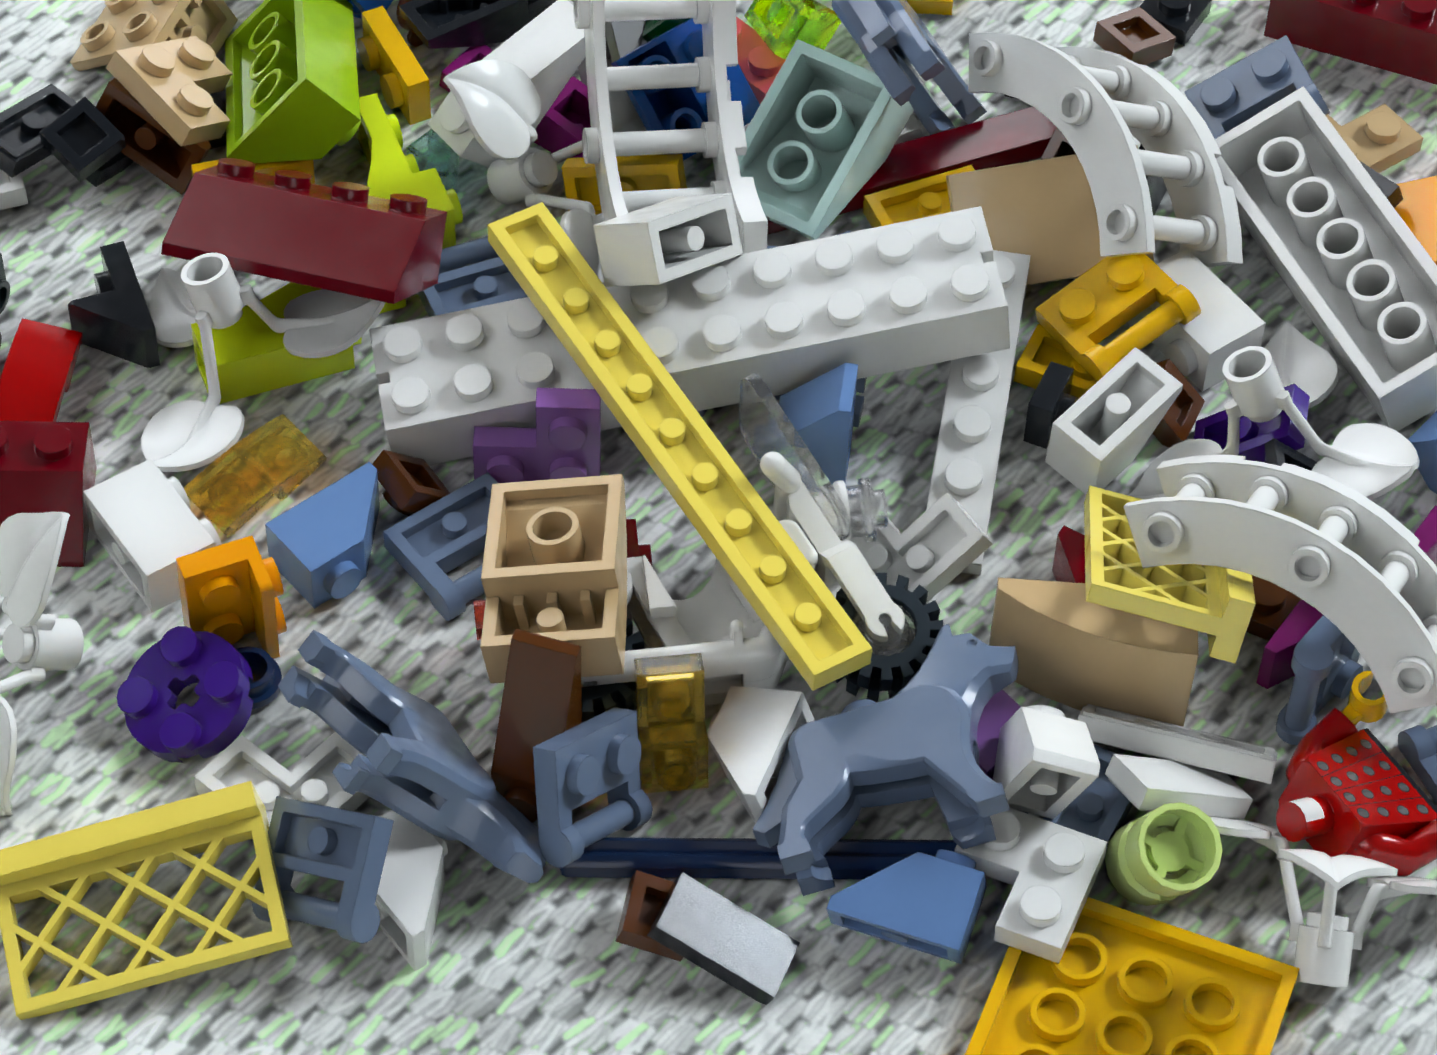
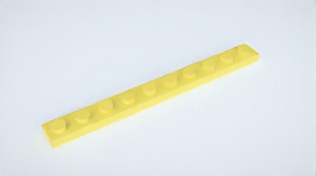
(681, 448)

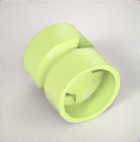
(1163, 854)

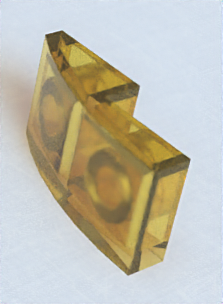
(252, 472)
(671, 722)

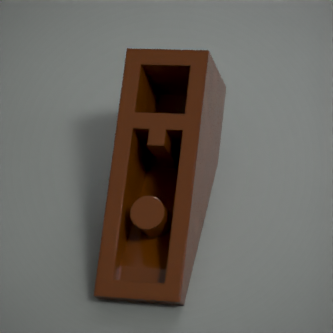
(537, 703)

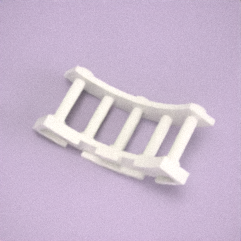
(1098, 106)
(719, 138)
(1311, 541)

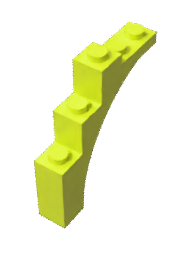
(253, 355)

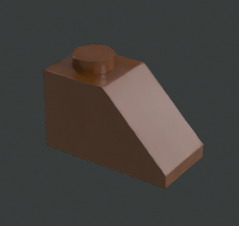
(148, 141)

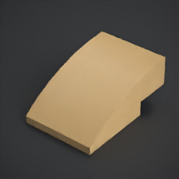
(1036, 211)
(557, 569)
(1094, 652)

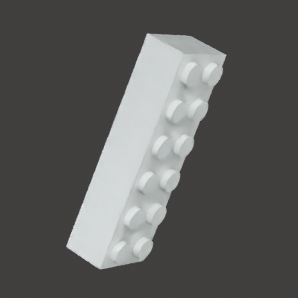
(1339, 251)

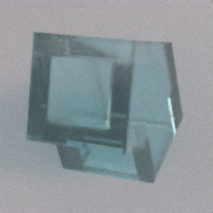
(434, 152)

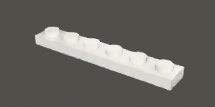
(977, 413)

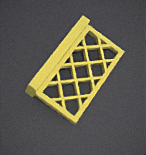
(1183, 595)
(129, 845)

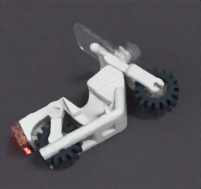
(720, 619)

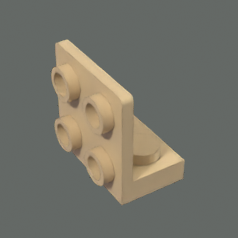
(151, 21)

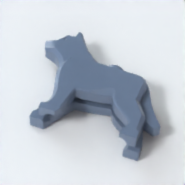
(893, 40)
(891, 754)
(412, 758)

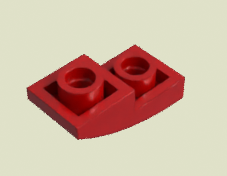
(38, 371)

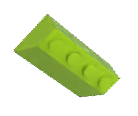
(292, 81)

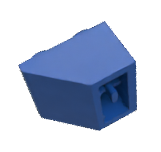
(680, 106)

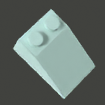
(818, 138)

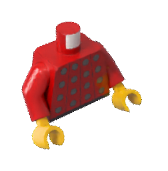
(1354, 795)

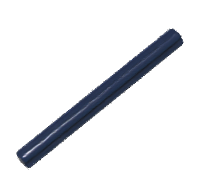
(736, 857)

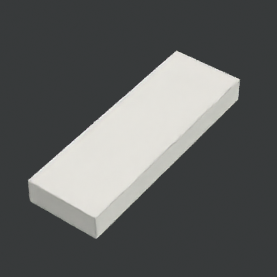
(1179, 743)

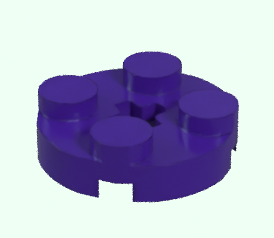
(160, 676)

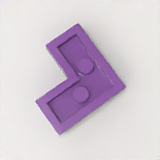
(559, 447)

